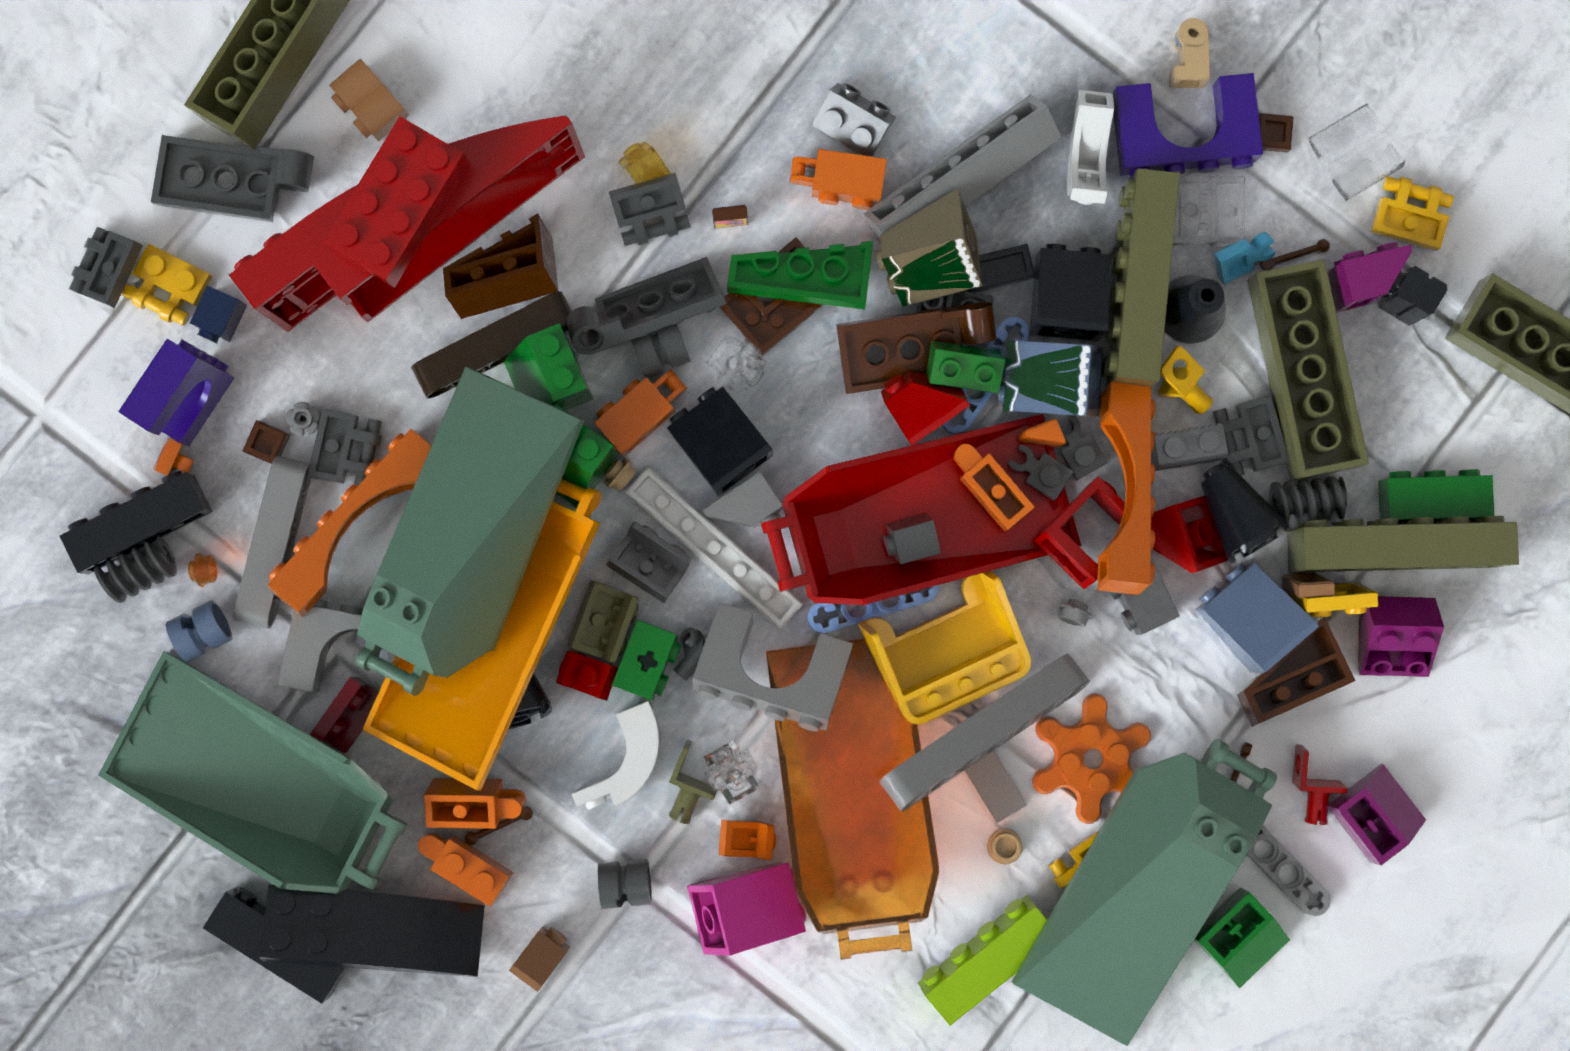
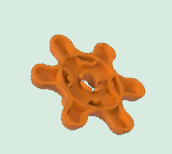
(1070, 746)

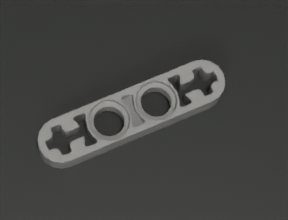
(1281, 856)

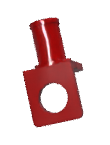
(1317, 789)

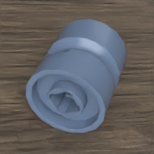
(194, 633)

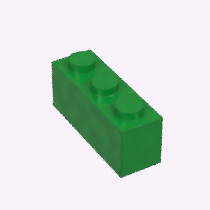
(1436, 495)

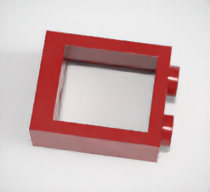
(1063, 548)

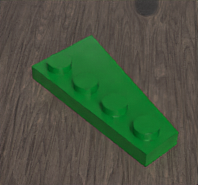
(812, 276)

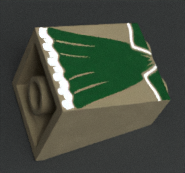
(931, 252)

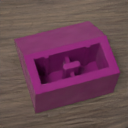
(1365, 278)
(1399, 637)
(1378, 815)

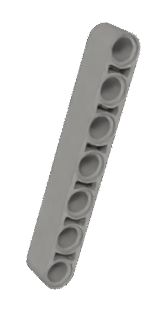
(984, 732)

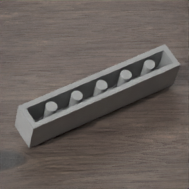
(973, 165)

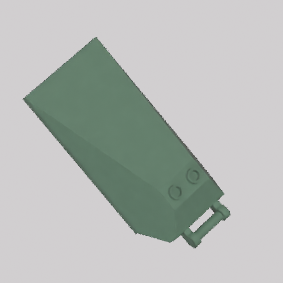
(466, 531)
(250, 783)
(1146, 889)

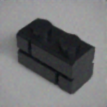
(1413, 296)

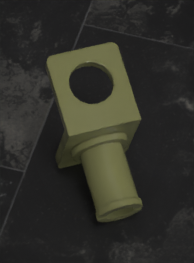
(689, 790)

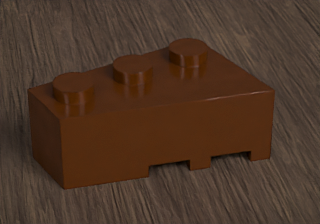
(504, 273)
(1299, 677)

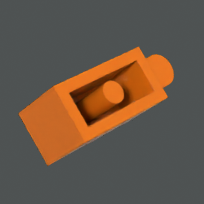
(842, 178)
(638, 411)
(992, 487)
(457, 805)
(466, 867)

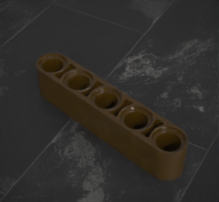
(488, 345)

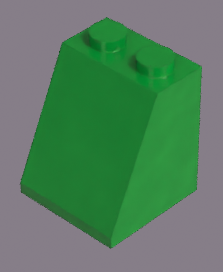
(549, 369)
(588, 460)

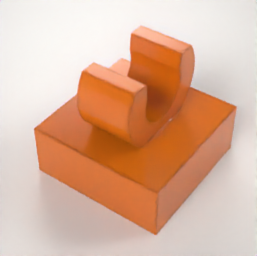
(170, 457)

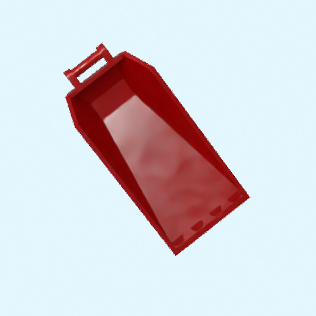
(844, 511)

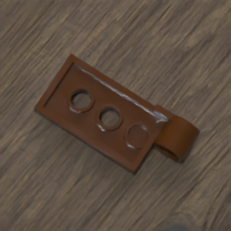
(953, 324)

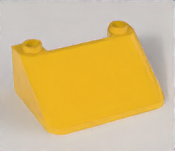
(953, 654)

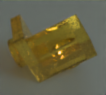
(643, 163)

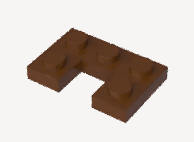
(767, 324)

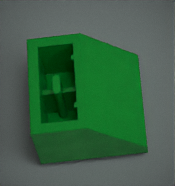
(1241, 937)

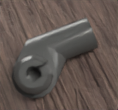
(693, 645)

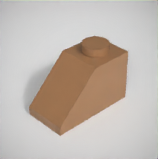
(540, 957)

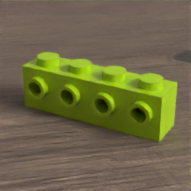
(984, 961)

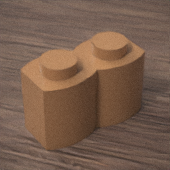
(368, 100)

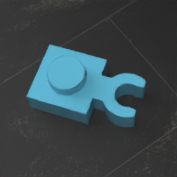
(1240, 257)

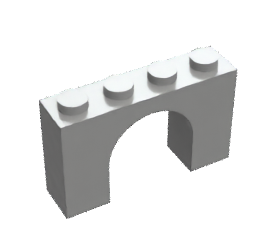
(310, 642)
(805, 701)

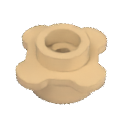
(619, 474)

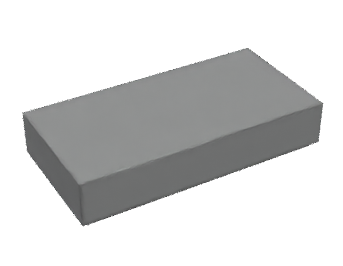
(995, 787)

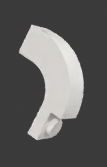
(1089, 147)
(642, 752)

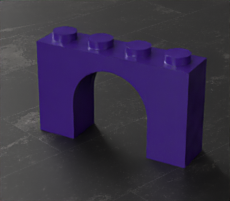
(1234, 143)
(177, 391)

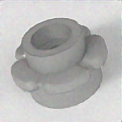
(312, 419)
(1075, 613)

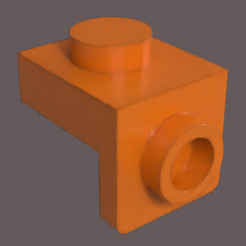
(747, 839)

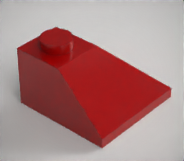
(921, 405)
(1188, 535)

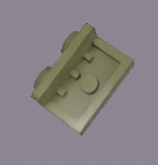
(603, 622)

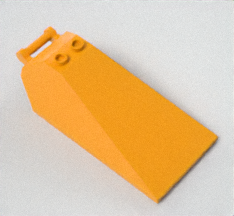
(465, 717)

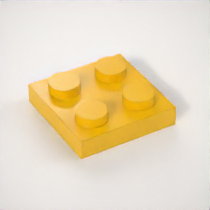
(1349, 596)

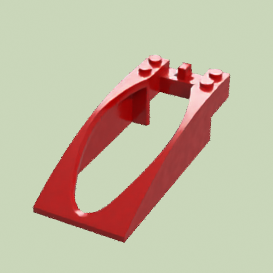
(506, 169)

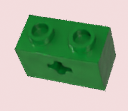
(965, 366)
(630, 672)

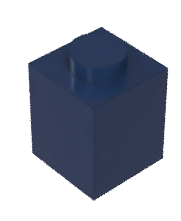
(217, 315)

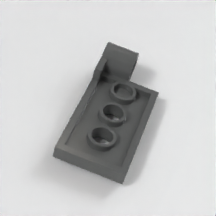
(255, 184)
(629, 310)

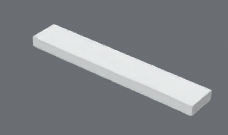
(713, 547)

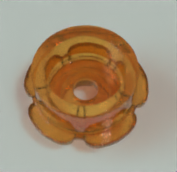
(203, 569)

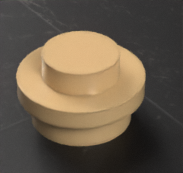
(1004, 846)

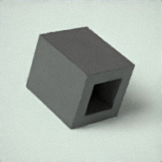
(911, 538)

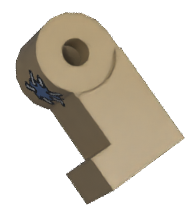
(1193, 49)

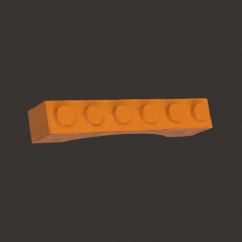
(1126, 421)
(305, 575)

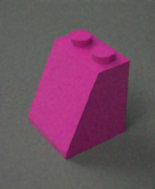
(747, 909)

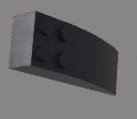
(372, 932)

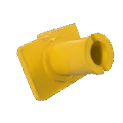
(1183, 381)

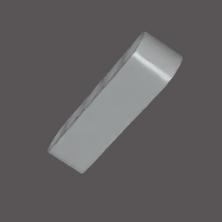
(272, 540)

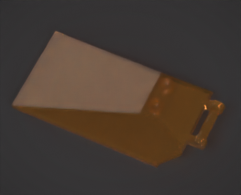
(849, 843)

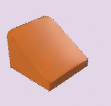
(1044, 434)

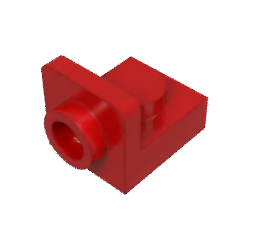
(586, 675)

